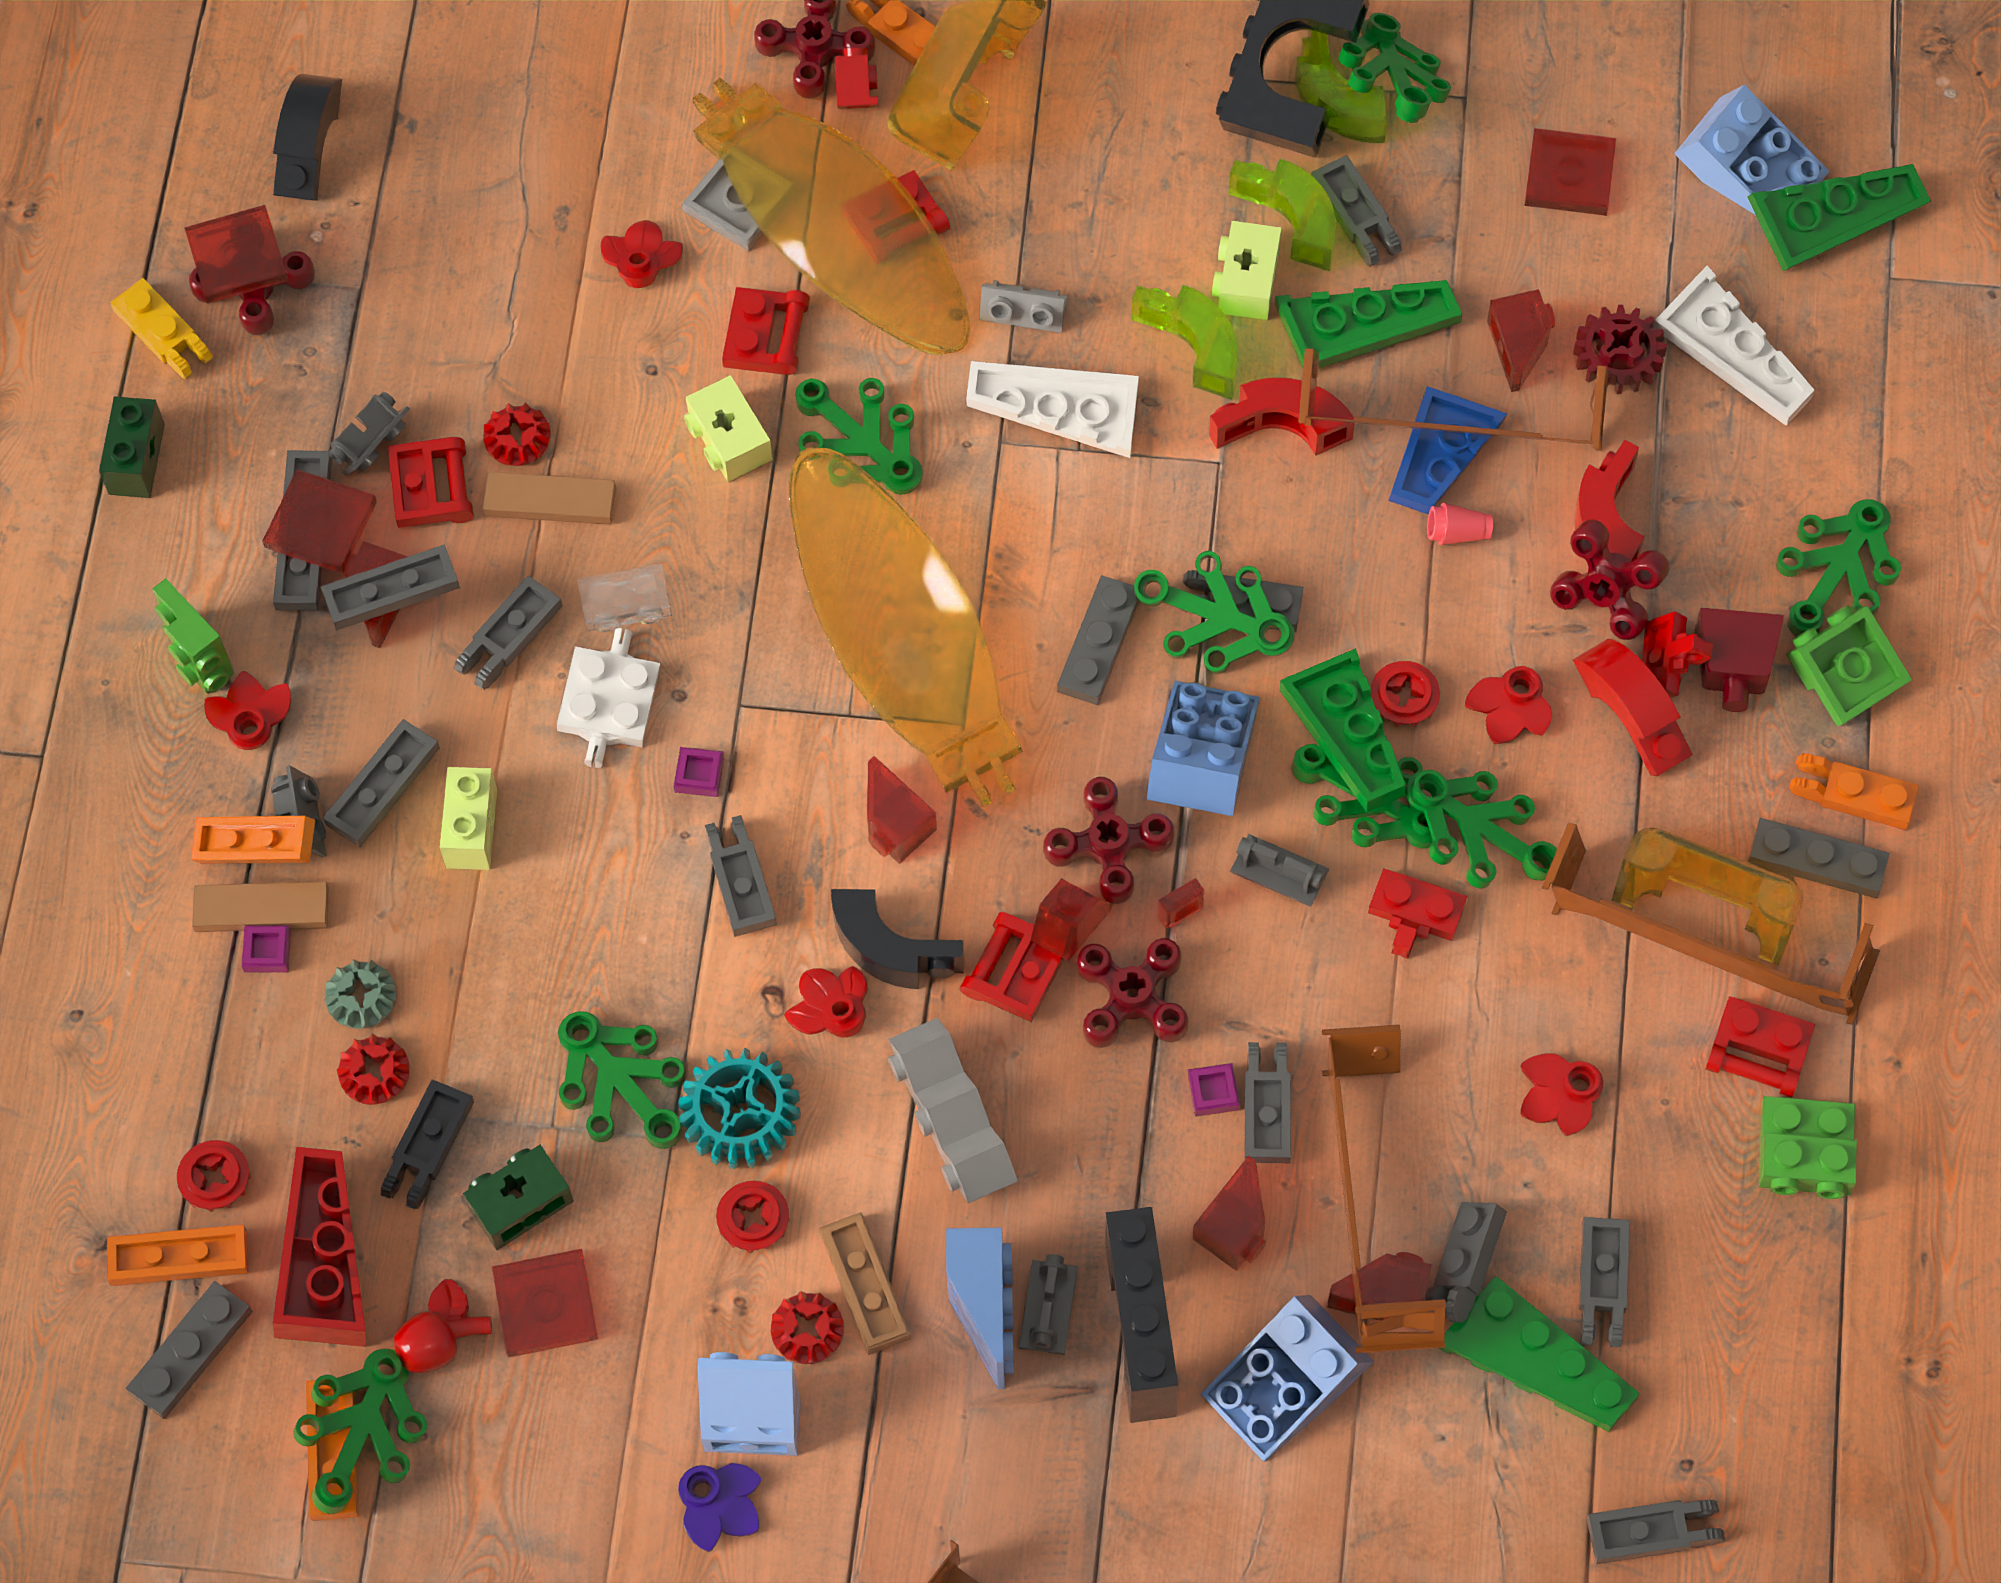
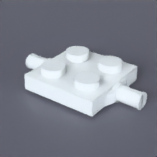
(608, 697)

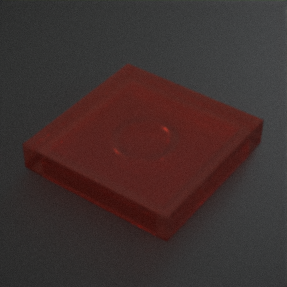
(1570, 172)
(236, 254)
(319, 521)
(545, 1303)

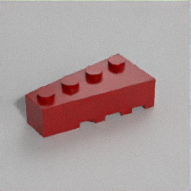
(318, 1267)

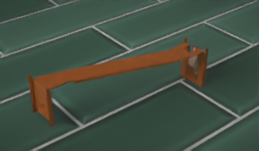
(1308, 394)
(1563, 873)
(1365, 1053)

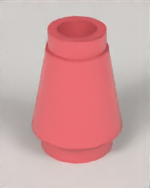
(1456, 524)

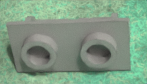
(1022, 308)

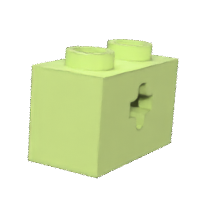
(1253, 249)
(744, 442)
(468, 818)

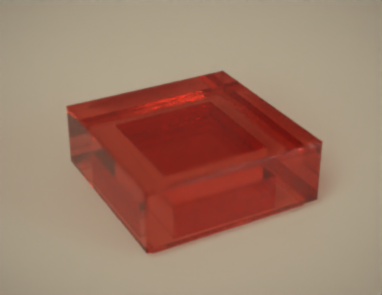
(1181, 903)

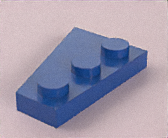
(1438, 458)

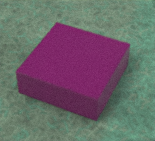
(698, 772)
(266, 948)
(1213, 1089)

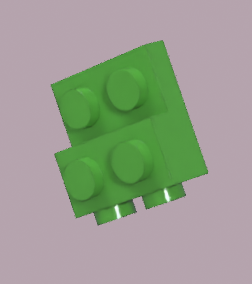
(194, 642)
(1848, 663)
(1807, 1147)

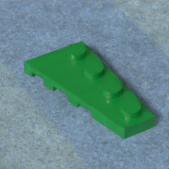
(1825, 214)
(1366, 319)
(1341, 717)
(1539, 1357)

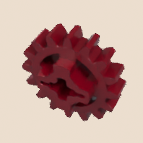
(1620, 348)

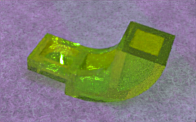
(1349, 112)
(1298, 199)
(1201, 326)

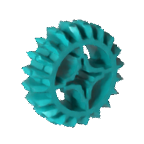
(770, 1125)

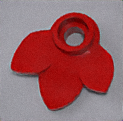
(640, 253)
(248, 706)
(1508, 710)
(826, 998)
(1554, 1094)

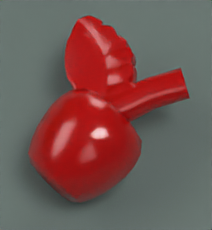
(428, 1338)

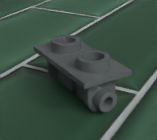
(358, 446)
(298, 796)
(1278, 869)
(1048, 1305)

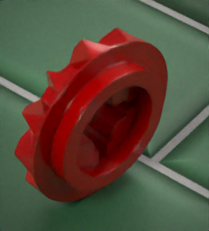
(534, 438)
(1393, 679)
(365, 1087)
(211, 1156)
(749, 1197)
(803, 1347)

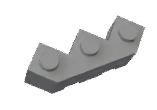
(951, 1111)

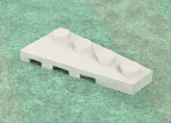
(1724, 340)
(1064, 402)

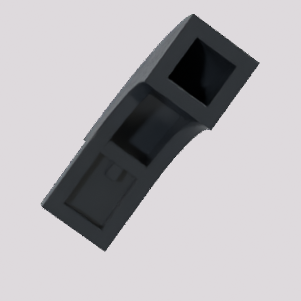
(301, 133)
(882, 951)

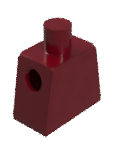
(1740, 653)

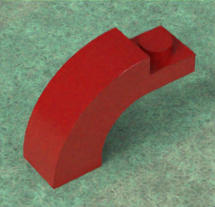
(1276, 404)
(1597, 498)
(1638, 700)

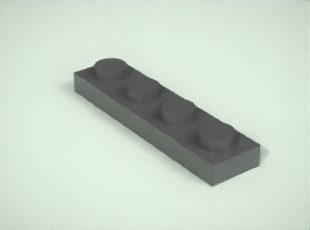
(296, 580)

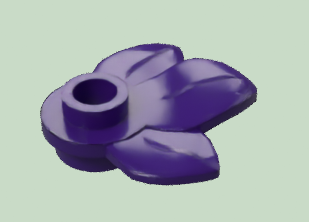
(724, 1508)

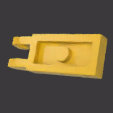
(159, 326)

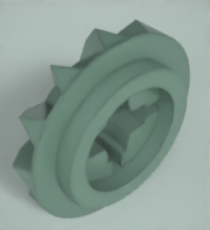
(377, 1002)

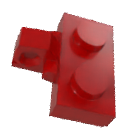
(1671, 650)
(1415, 909)

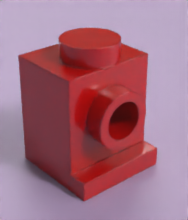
(855, 80)

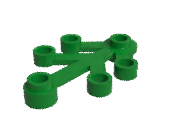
(1383, 33)
(865, 439)
(1841, 560)
(1221, 615)
(1406, 816)
(1476, 823)
(617, 1074)
(364, 1421)

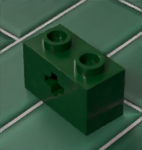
(131, 447)
(502, 1214)

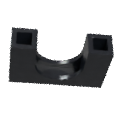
(1254, 107)
(1143, 1313)

